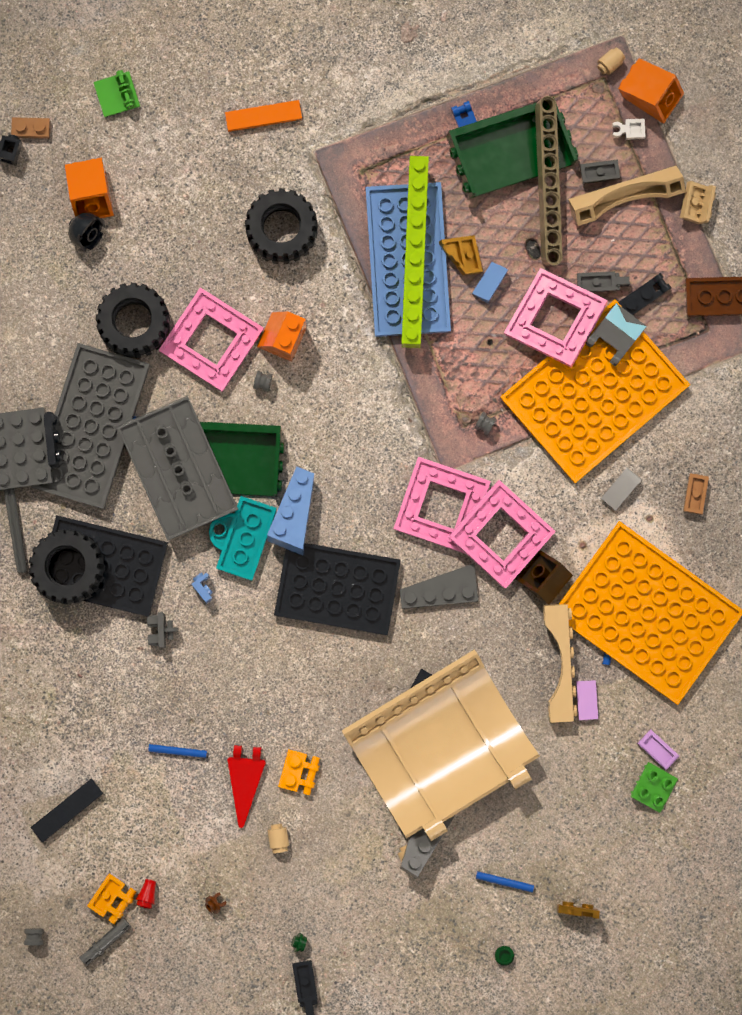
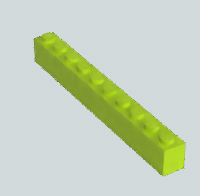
(415, 252)

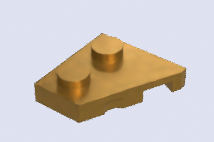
(463, 254)
(586, 909)

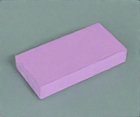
(587, 700)
(658, 749)

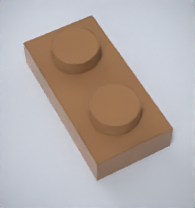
(31, 127)
(695, 494)

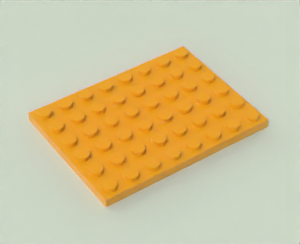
(593, 406)
(649, 612)

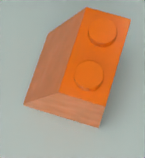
(651, 89)
(89, 188)
(283, 334)

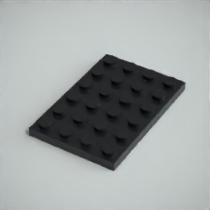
(130, 563)
(338, 588)

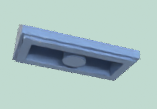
(490, 282)

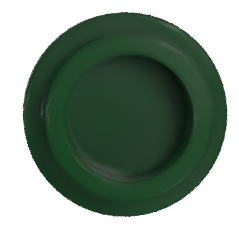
(299, 942)
(504, 955)

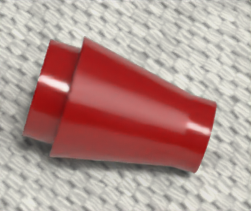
(146, 896)

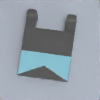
(619, 331)

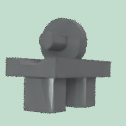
(160, 638)

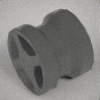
(262, 381)
(485, 423)
(33, 936)

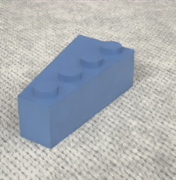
(292, 516)

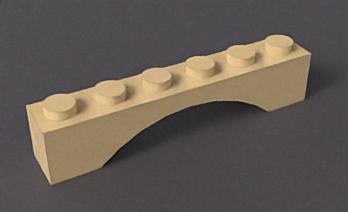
(592, 205)
(561, 702)

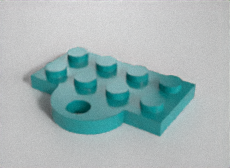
(243, 537)

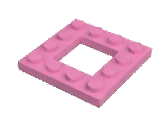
(547, 284)
(200, 306)
(424, 473)
(537, 534)

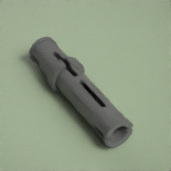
(108, 939)

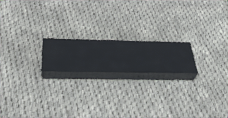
(67, 810)

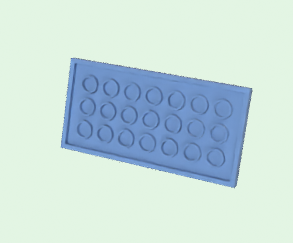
(387, 259)

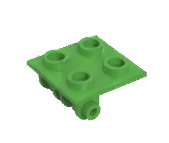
(116, 93)
(654, 787)

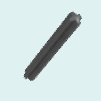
(15, 530)

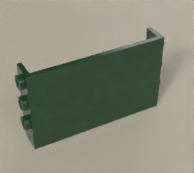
(504, 150)
(247, 456)

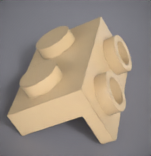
(698, 202)

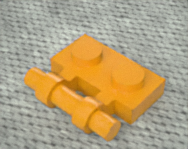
(293, 770)
(106, 895)

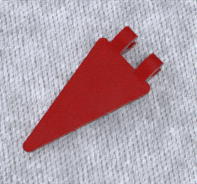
(244, 778)

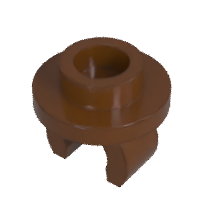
(212, 904)

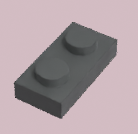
(600, 171)

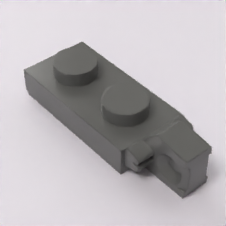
(601, 281)

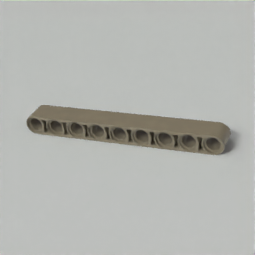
(552, 173)

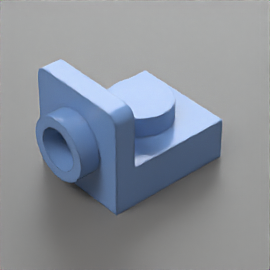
(203, 591)

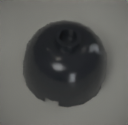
(85, 231)

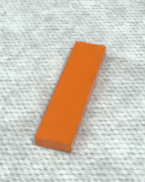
(263, 115)

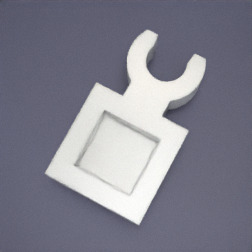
(633, 129)

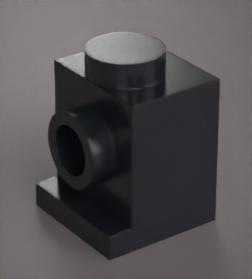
(7, 142)

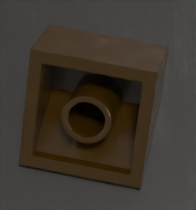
(544, 576)

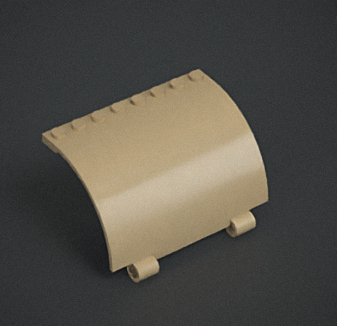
(441, 746)

